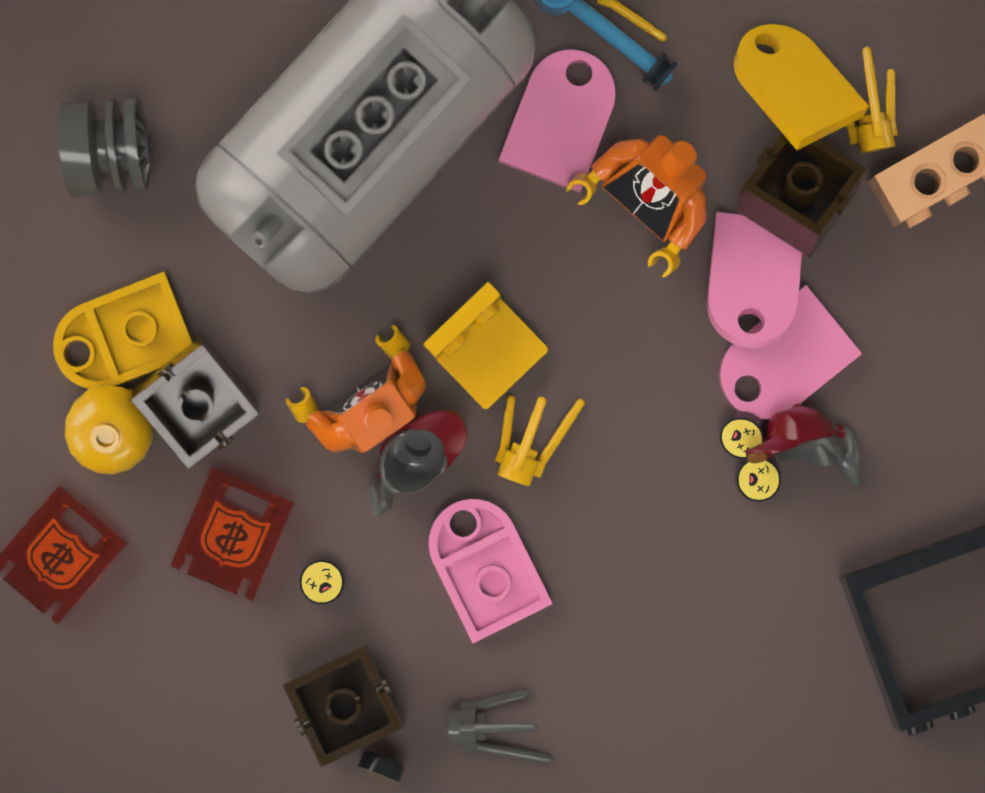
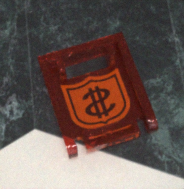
(229, 540)
(55, 560)

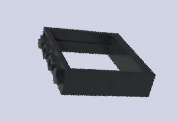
(855, 583)

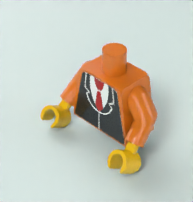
(657, 186)
(371, 409)

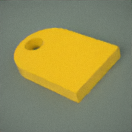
(796, 84)
(126, 332)

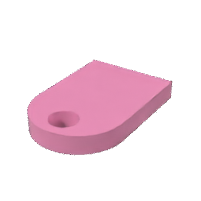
(560, 122)
(752, 276)
(792, 366)
(486, 571)

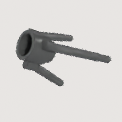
(468, 727)

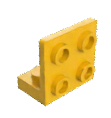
(486, 346)

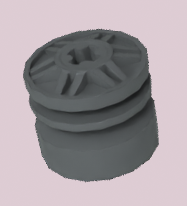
(103, 147)

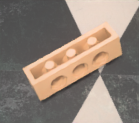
(896, 184)

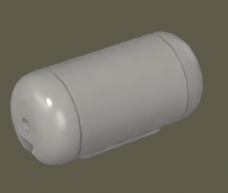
(360, 130)

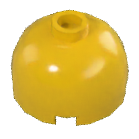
(107, 430)

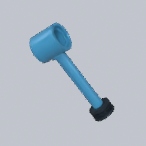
(658, 70)

